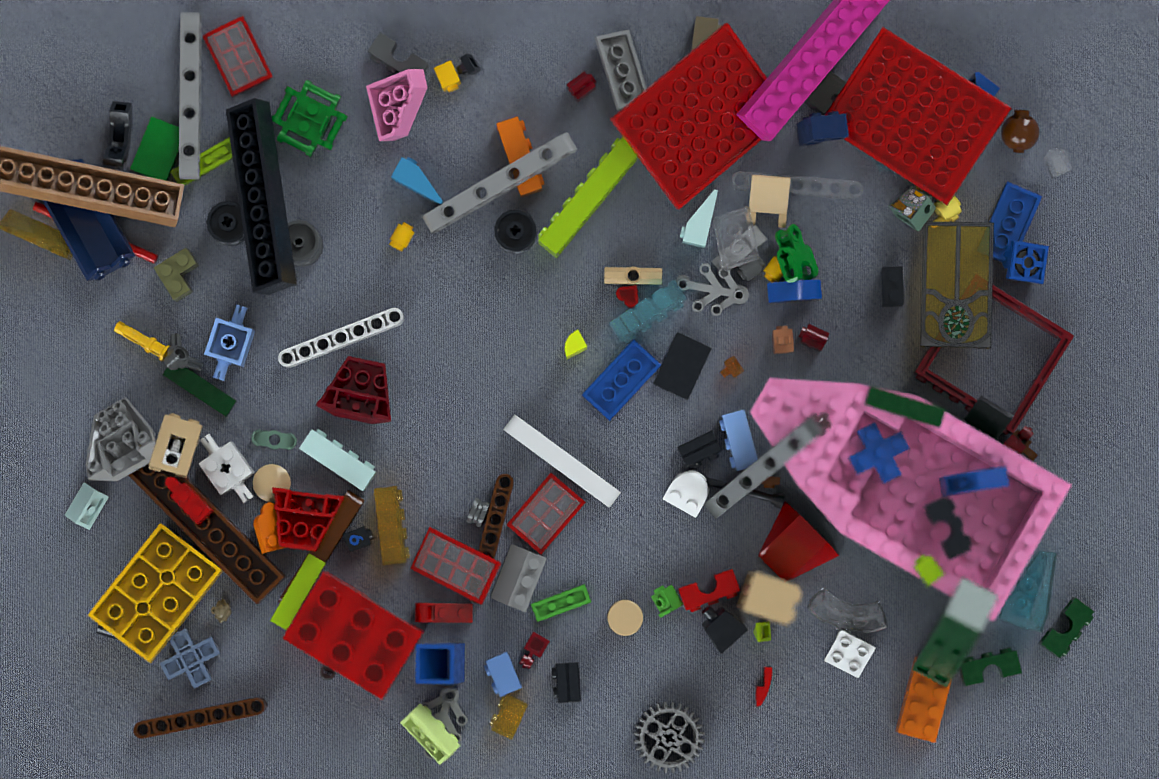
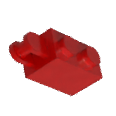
(188, 500)

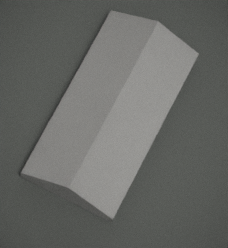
(621, 67)

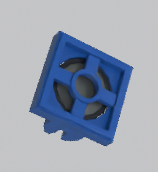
(1026, 262)

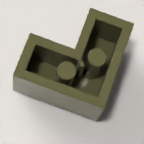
(173, 271)

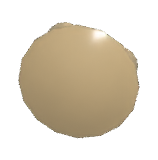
(269, 477)

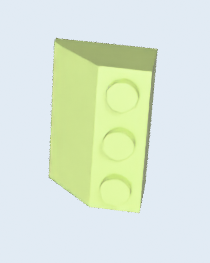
(430, 733)

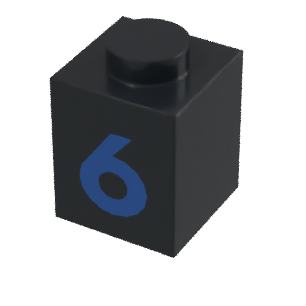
(358, 538)

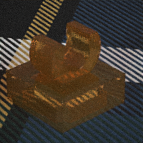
(732, 367)

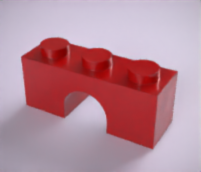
(725, 586)

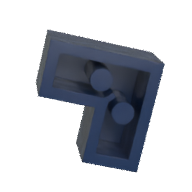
(823, 128)

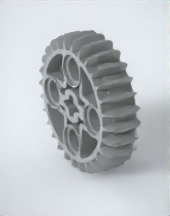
(686, 756)

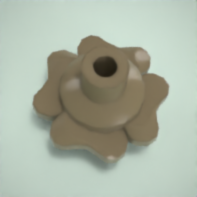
(222, 610)

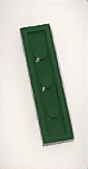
(201, 389)
(905, 407)

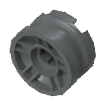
(478, 512)

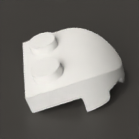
(688, 492)

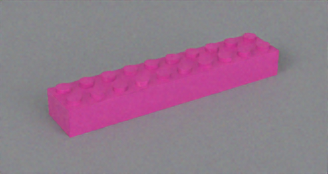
(807, 65)

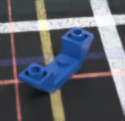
(974, 481)

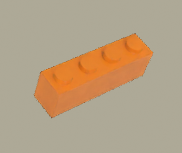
(516, 147)

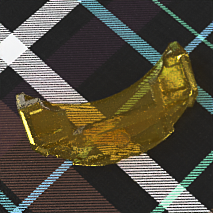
(35, 233)

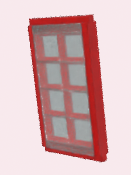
(456, 565)

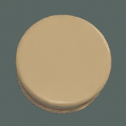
(625, 617)

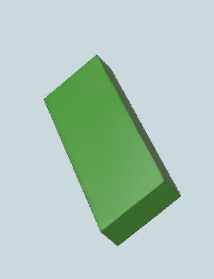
(561, 603)

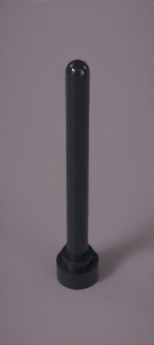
(775, 499)

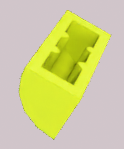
(574, 344)

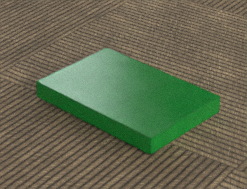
(157, 150)

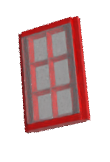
(237, 56)
(546, 513)

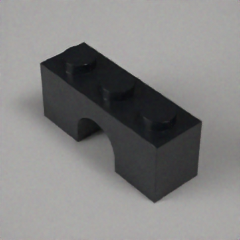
(957, 541)

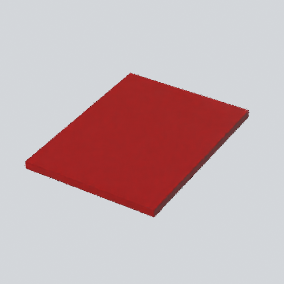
(918, 115)
(688, 119)

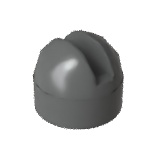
(325, 676)

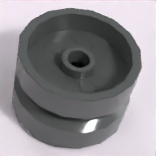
(311, 245)

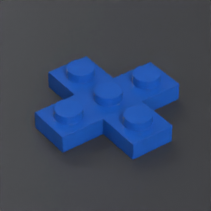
(879, 453)

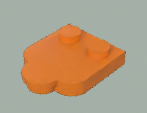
(266, 528)

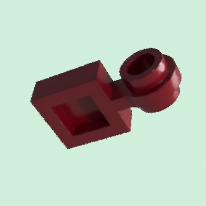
(1016, 444)
(535, 645)

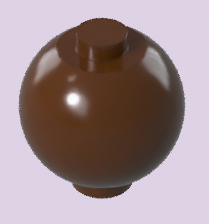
(1020, 131)

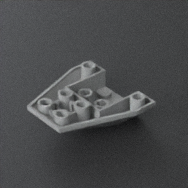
(118, 442)

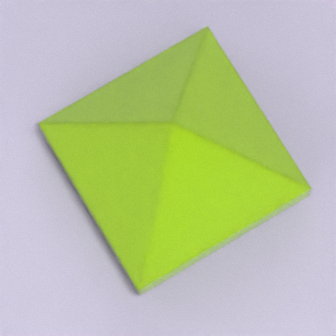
(762, 631)

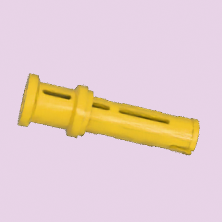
(150, 345)

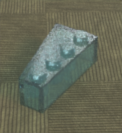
(647, 312)

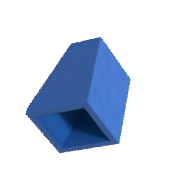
(440, 663)

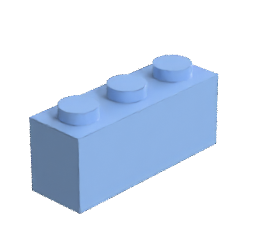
(738, 440)

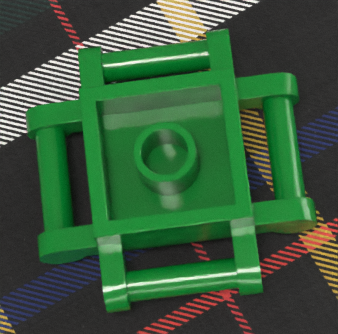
(309, 118)

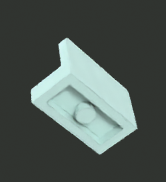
(86, 506)

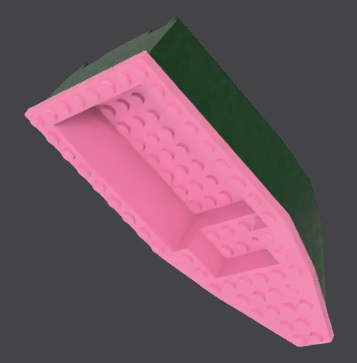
(890, 516)

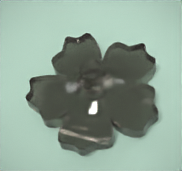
(821, 421)

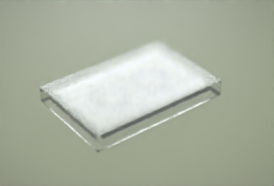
(735, 238)

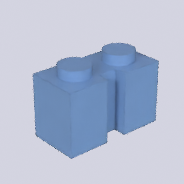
(503, 674)

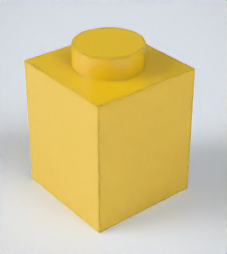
(447, 76)

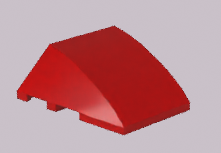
(303, 517)
(794, 546)

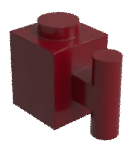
(581, 86)
(813, 337)

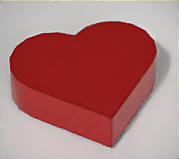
(628, 295)

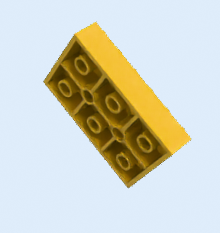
(155, 593)

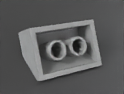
(518, 578)

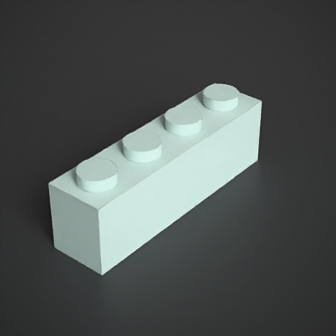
(338, 460)

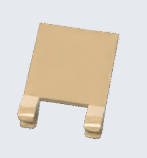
(769, 195)

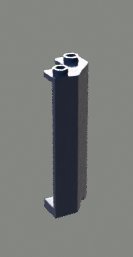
(92, 239)

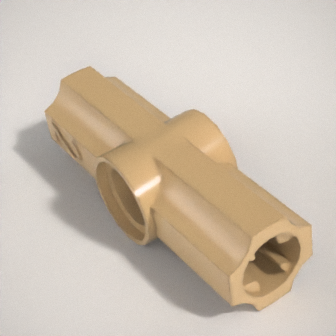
(619, 275)

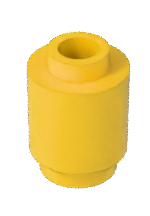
(401, 236)
(773, 270)

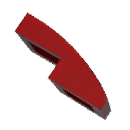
(762, 691)

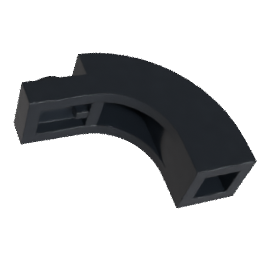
(119, 134)

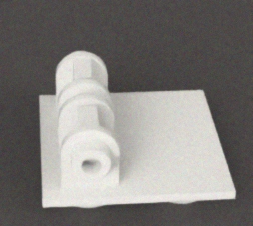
(849, 653)

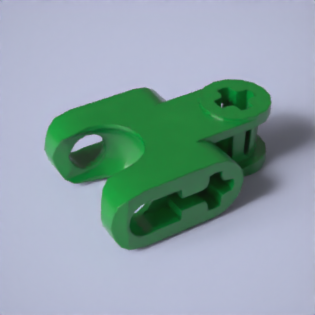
(795, 255)

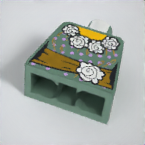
(913, 208)

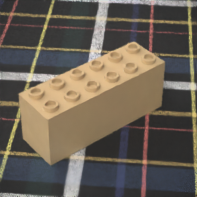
(769, 597)

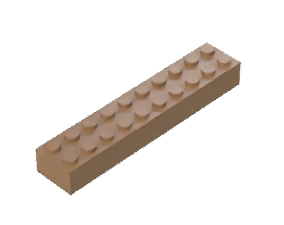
(90, 187)

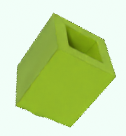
(927, 569)

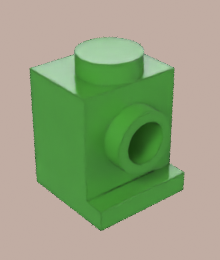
(666, 599)

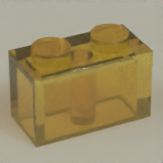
(509, 716)

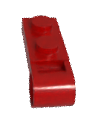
(444, 612)

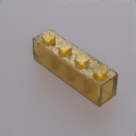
(390, 525)

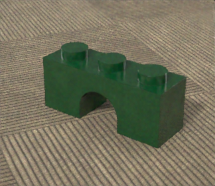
(1078, 616)
(1006, 661)

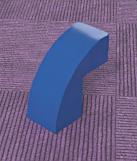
(800, 290)

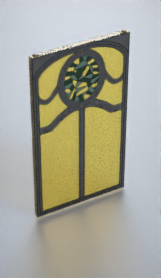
(957, 284)

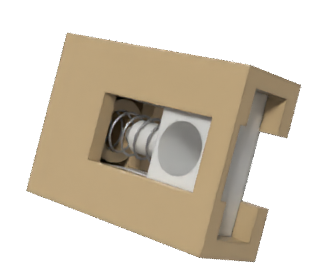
(179, 431)

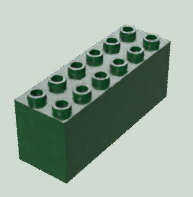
(955, 632)

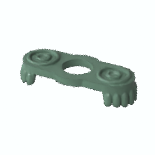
(261, 438)

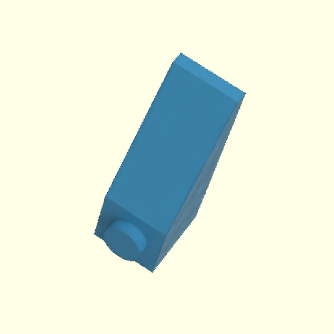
(412, 177)

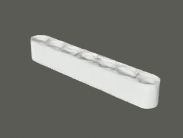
(331, 337)
(562, 461)

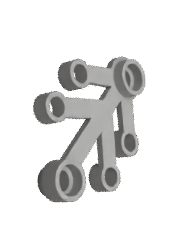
(715, 290)
(443, 714)

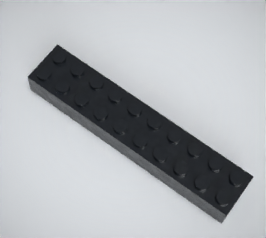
(261, 197)

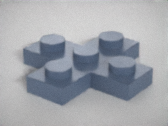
(190, 658)

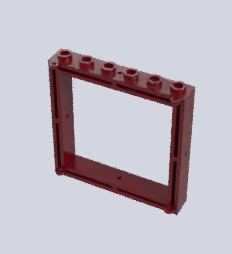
(956, 395)

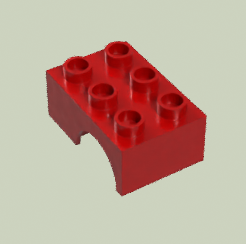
(353, 635)

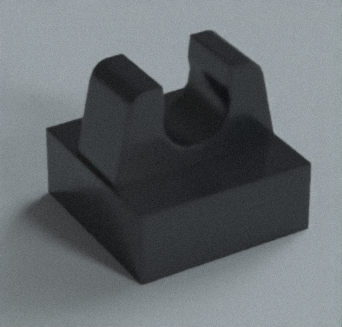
(468, 65)

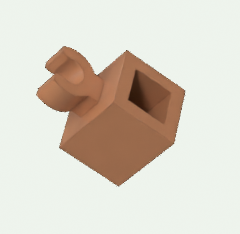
(782, 340)

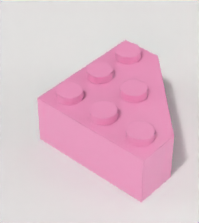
(396, 103)

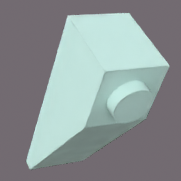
(698, 226)

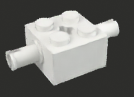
(214, 466)

